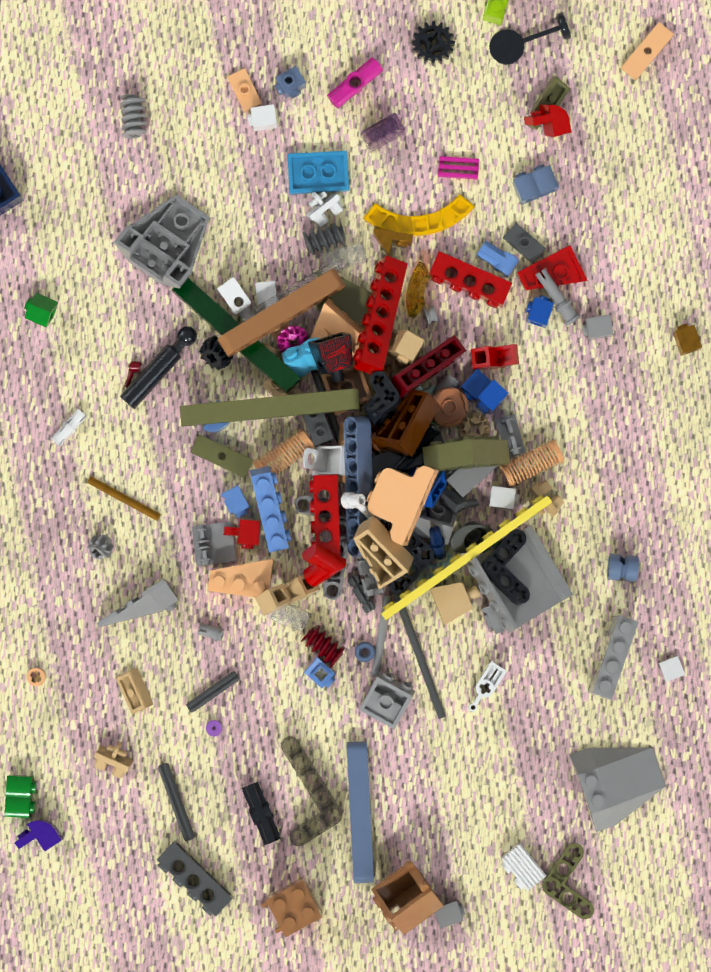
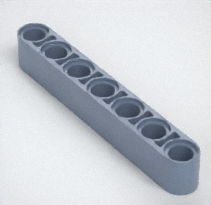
(357, 472)
(360, 812)

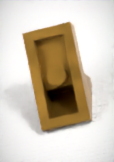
(386, 237)

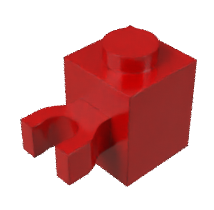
(246, 533)

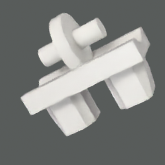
(331, 203)

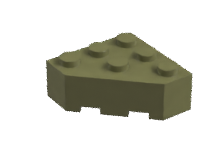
(466, 453)

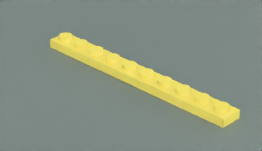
(472, 551)

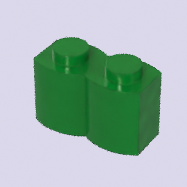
(19, 796)

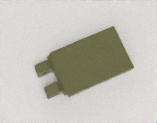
(351, 300)

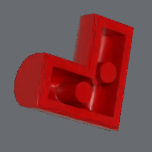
(324, 564)

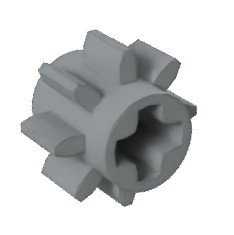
(100, 546)

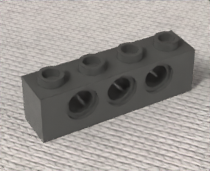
(206, 880)

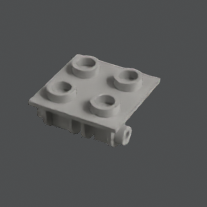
(211, 545)

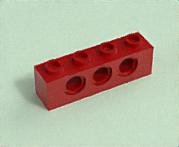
(444, 262)
(330, 484)

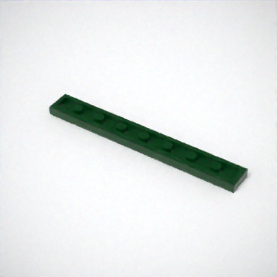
(223, 322)

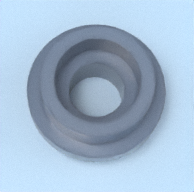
(359, 647)

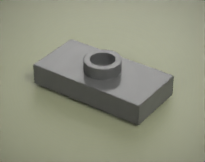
(524, 243)

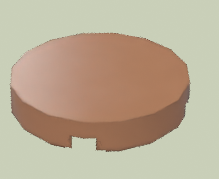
(452, 406)

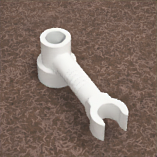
(351, 500)

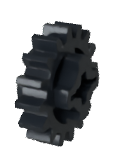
(440, 45)

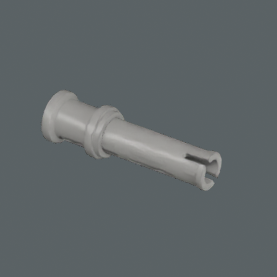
(562, 304)

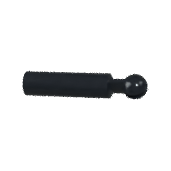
(158, 368)

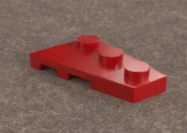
(560, 265)

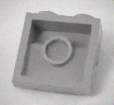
(387, 699)

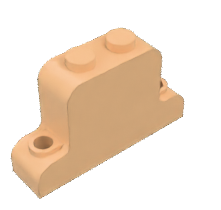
(401, 499)

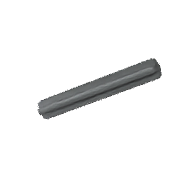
(176, 802)

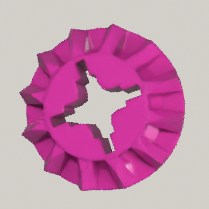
(291, 333)

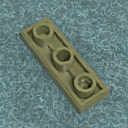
(210, 451)

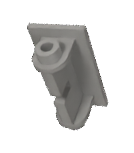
(510, 431)
(369, 583)

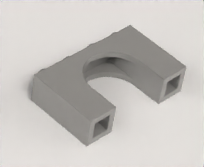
(620, 640)

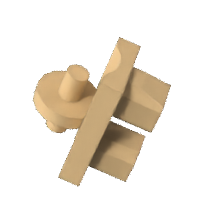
(541, 489)
(115, 757)

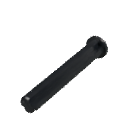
(406, 460)

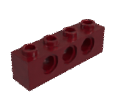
(428, 366)

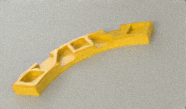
(422, 224)

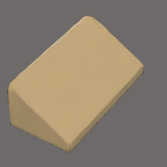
(134, 691)

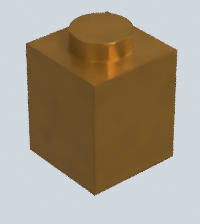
(687, 339)

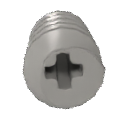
(132, 116)

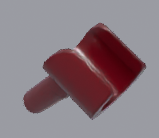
(134, 366)

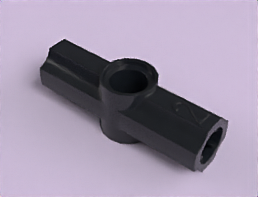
(261, 813)

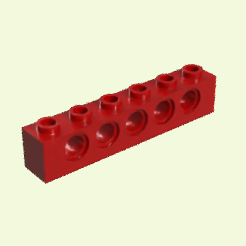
(394, 271)

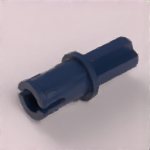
(437, 543)

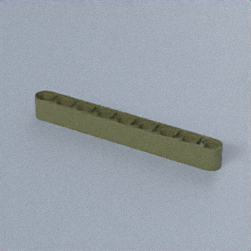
(269, 407)

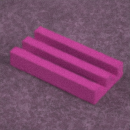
(457, 167)

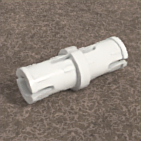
(68, 427)

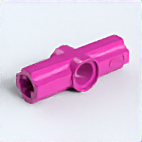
(364, 74)

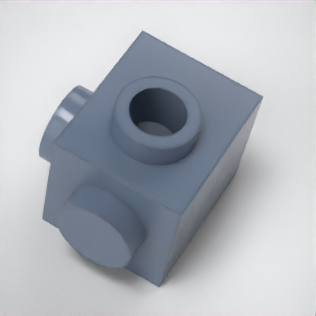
(290, 83)

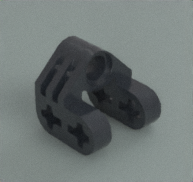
(380, 405)

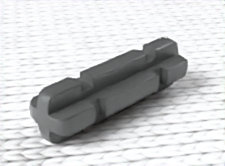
(361, 596)

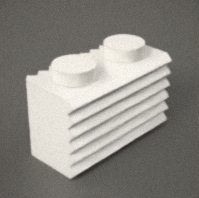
(523, 867)

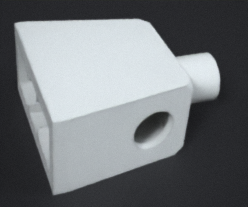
(229, 292)

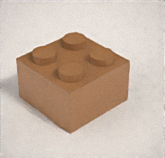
(352, 380)

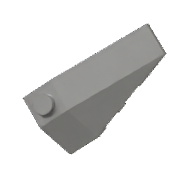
(153, 600)

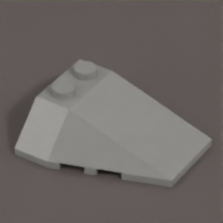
(165, 241)
(616, 781)

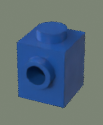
(539, 311)

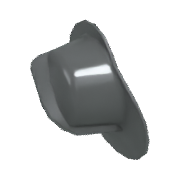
(467, 535)

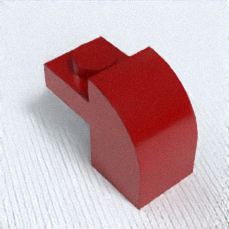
(554, 120)
(494, 357)

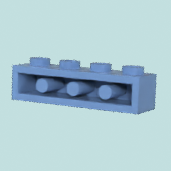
(268, 505)

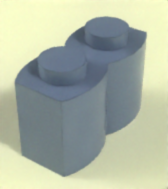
(535, 184)

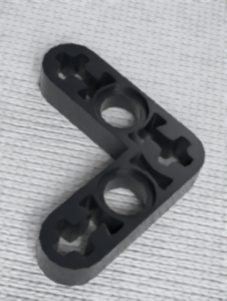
(420, 563)
(501, 570)

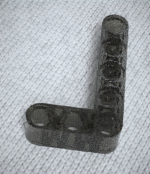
(313, 790)

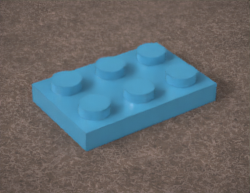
(318, 172)

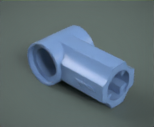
(500, 260)

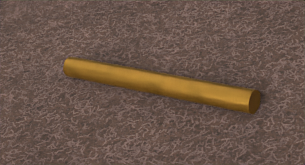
(124, 498)

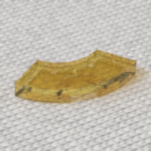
(416, 289)

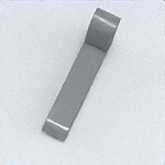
(334, 580)

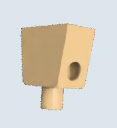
(453, 600)

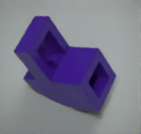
(43, 831)

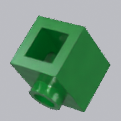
(40, 309)

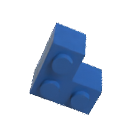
(484, 392)

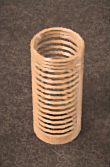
(282, 449)
(557, 460)

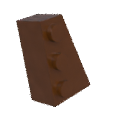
(408, 425)

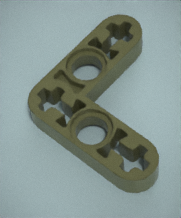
(560, 881)

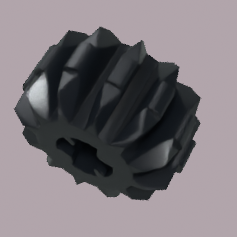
(214, 354)

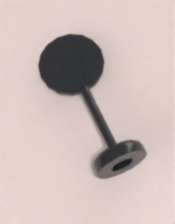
(508, 45)

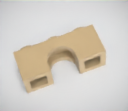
(285, 595)

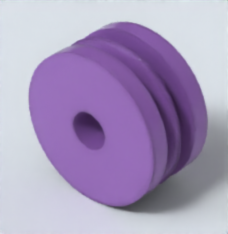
(210, 731)

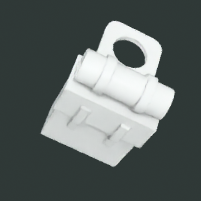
(326, 461)

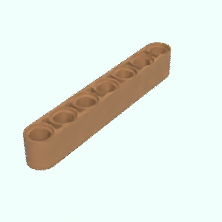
(281, 312)

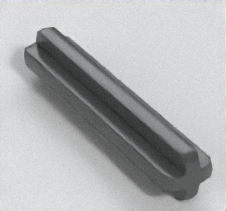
(213, 691)

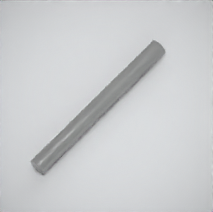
(380, 639)

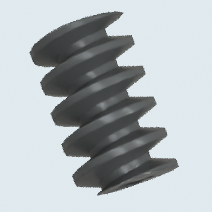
(325, 238)

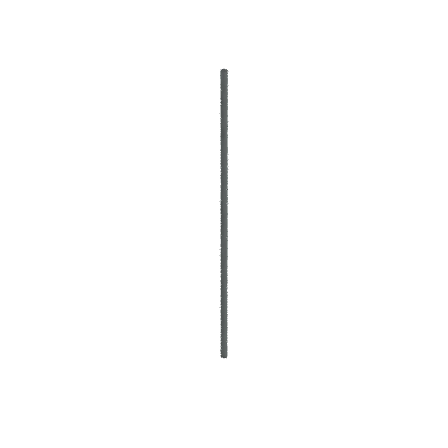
(403, 612)

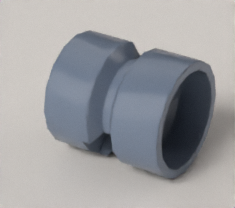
(623, 567)

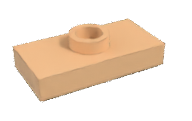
(244, 90)

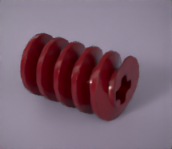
(324, 645)

